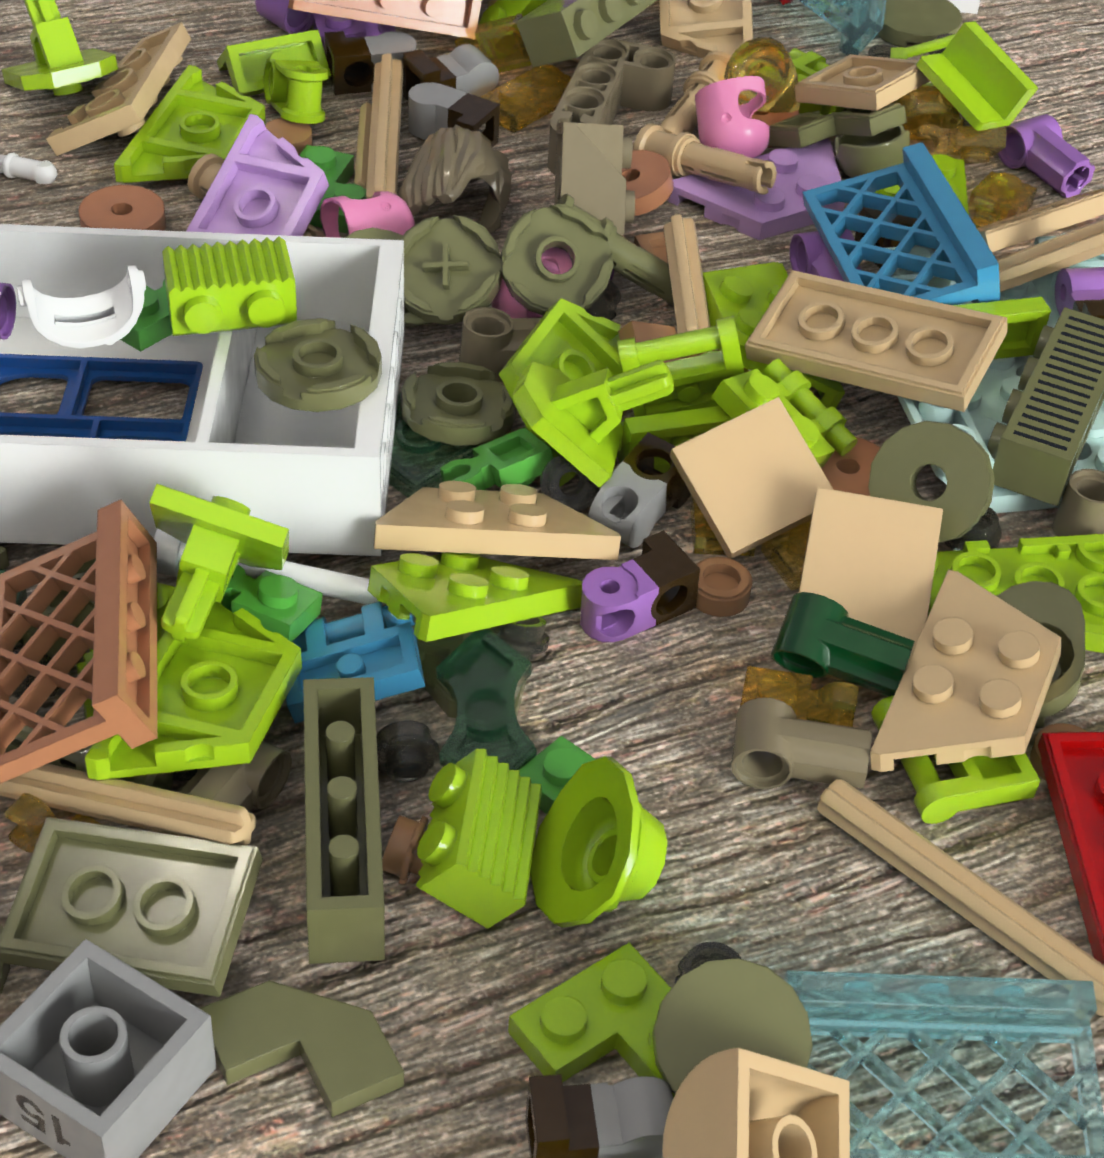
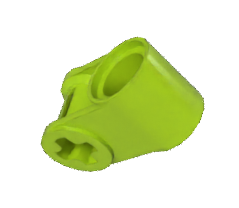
(295, 89)

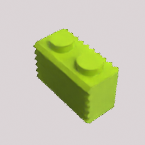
(229, 286)
(480, 838)

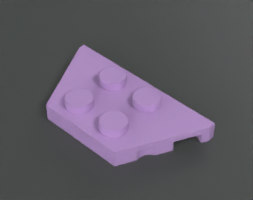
(261, 188)
(773, 212)

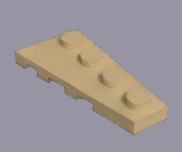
(126, 95)

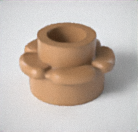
(401, 851)

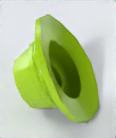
(596, 846)

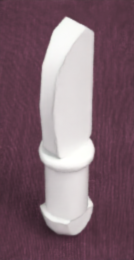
(40, 171)

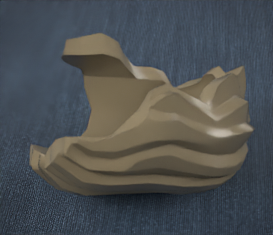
(448, 164)

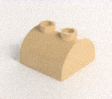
(757, 1109)

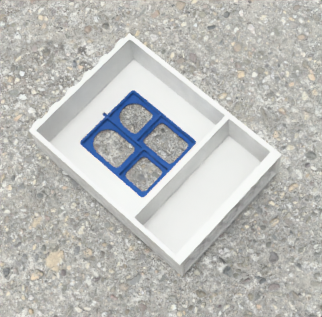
(291, 467)

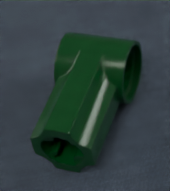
(824, 640)

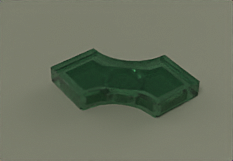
(484, 683)

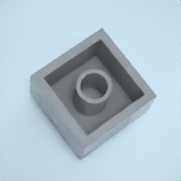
(101, 1057)

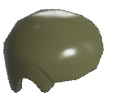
(868, 154)

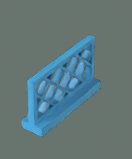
(940, 225)

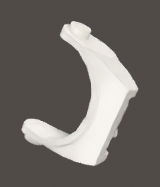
(87, 319)

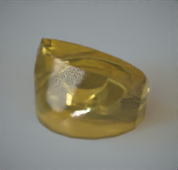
(772, 63)
(928, 106)

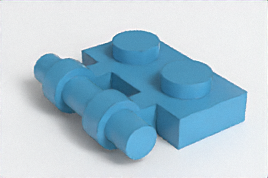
(359, 647)

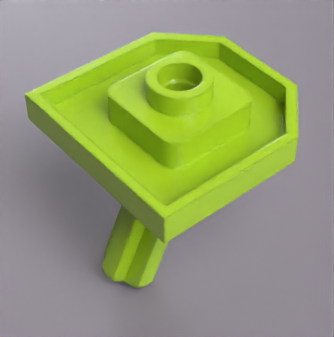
(58, 61)
(585, 414)
(216, 540)

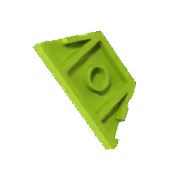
(184, 127)
(746, 296)
(569, 342)
(468, 592)
(211, 699)

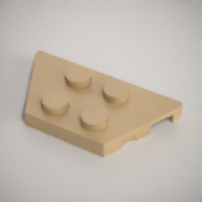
(705, 25)
(494, 523)
(969, 681)

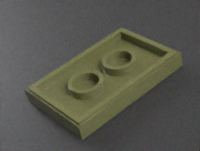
(140, 895)

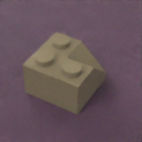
(591, 170)

